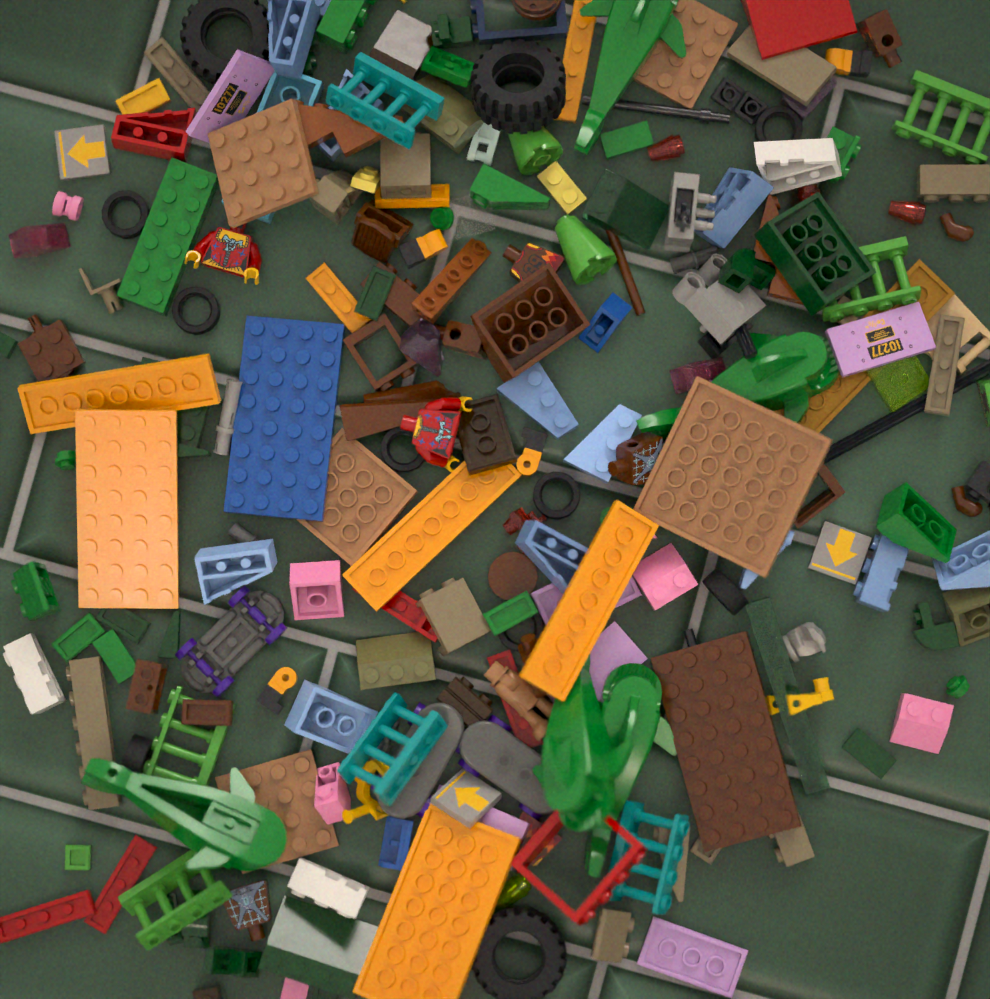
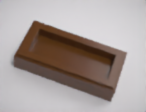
(207, 712)

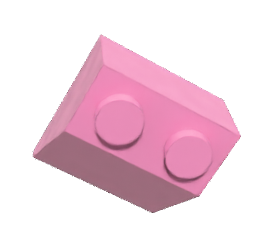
(663, 576)
(316, 590)
(921, 723)

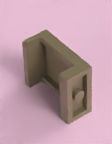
(404, 170)
(453, 615)

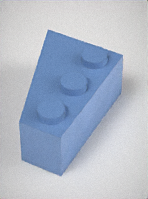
(736, 201)
(538, 399)
(551, 552)
(880, 574)

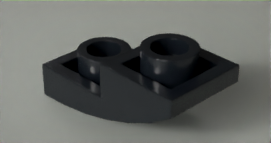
(737, 101)

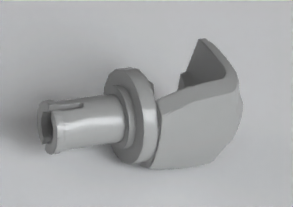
(804, 641)

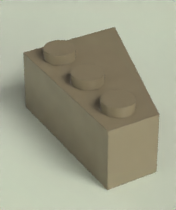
(335, 195)

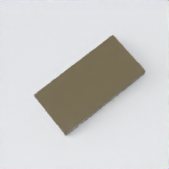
(795, 73)

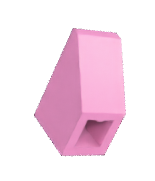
(331, 794)

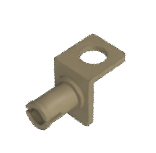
(107, 292)

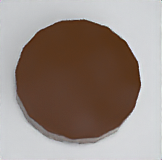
(512, 575)

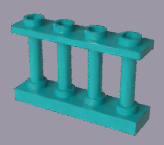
(394, 84)
(409, 759)
(632, 816)

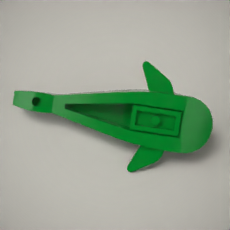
(627, 44)
(778, 378)
(632, 712)
(578, 759)
(215, 824)

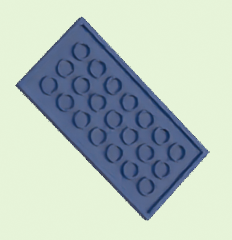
(284, 418)

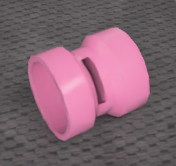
(67, 206)

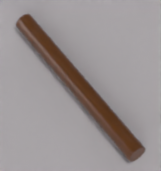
(626, 273)

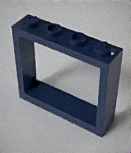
(534, 34)

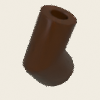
(954, 230)
(965, 505)

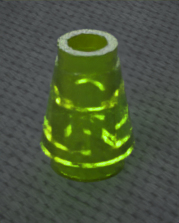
(514, 890)

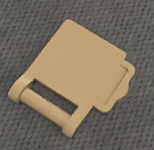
(971, 327)

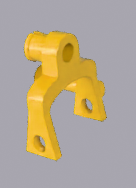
(806, 700)
(363, 794)

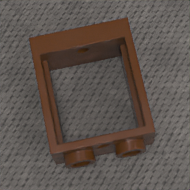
(367, 332)
(823, 500)
(144, 684)

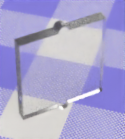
(469, 218)

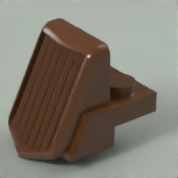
(379, 231)

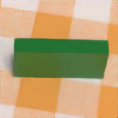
(626, 139)
(510, 613)
(78, 637)
(115, 655)

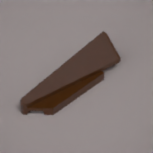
(386, 408)

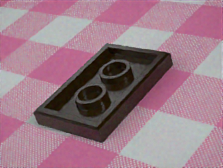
(485, 436)

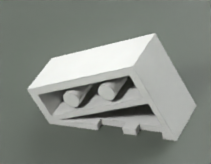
(797, 162)
(33, 674)
(328, 888)

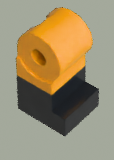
(850, 62)
(423, 248)
(529, 460)
(283, 680)

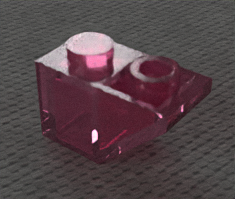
(39, 240)
(684, 376)

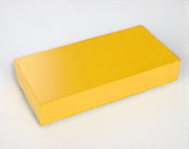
(144, 99)

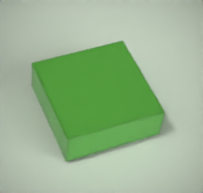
(78, 857)

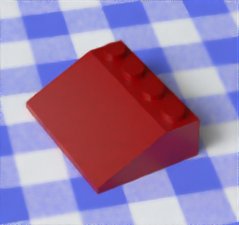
(797, 24)

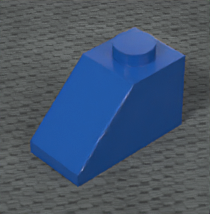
(605, 322)

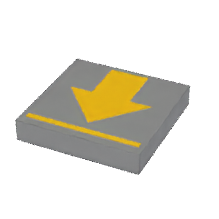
(82, 152)
(839, 552)
(466, 798)

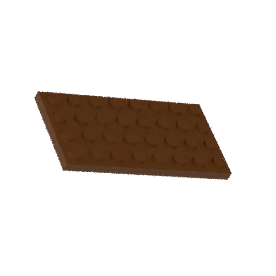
(726, 742)

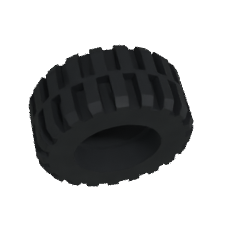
(204, 15)
(518, 63)
(553, 949)

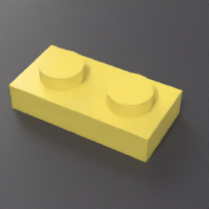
(367, 179)
(561, 188)

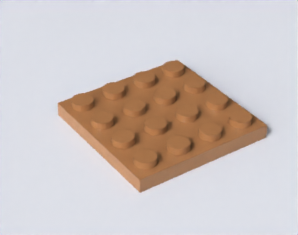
(705, 40)
(263, 163)
(360, 500)
(289, 791)

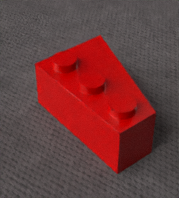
(155, 133)

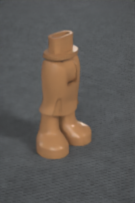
(520, 696)

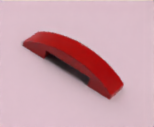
(405, 610)

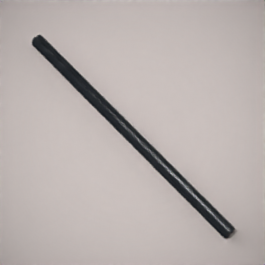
(901, 414)

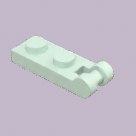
(487, 136)

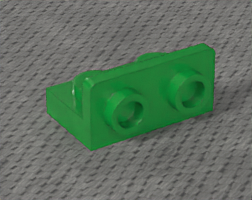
(448, 66)
(847, 147)

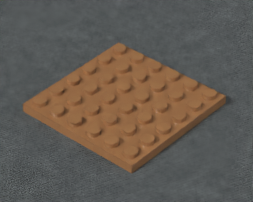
(732, 476)

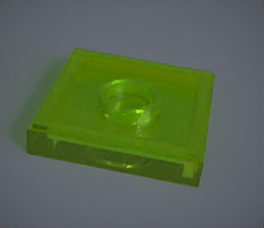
(899, 381)

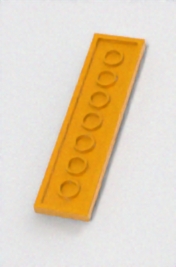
(157, 385)
(426, 531)
(588, 600)

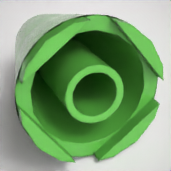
(534, 150)
(583, 250)

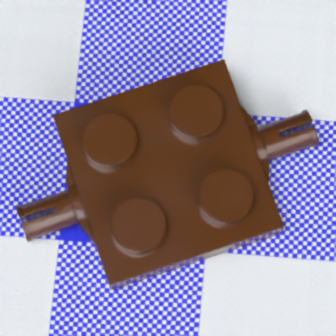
(51, 350)

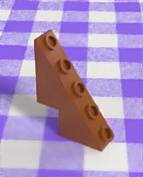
(324, 123)
(451, 281)
(778, 286)

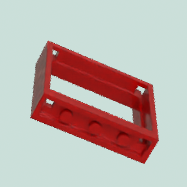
(603, 892)

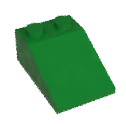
(504, 193)
(915, 524)
(35, 591)

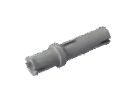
(227, 417)

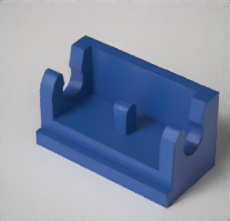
(395, 842)

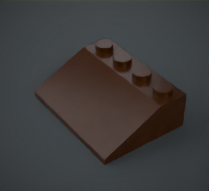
(528, 322)

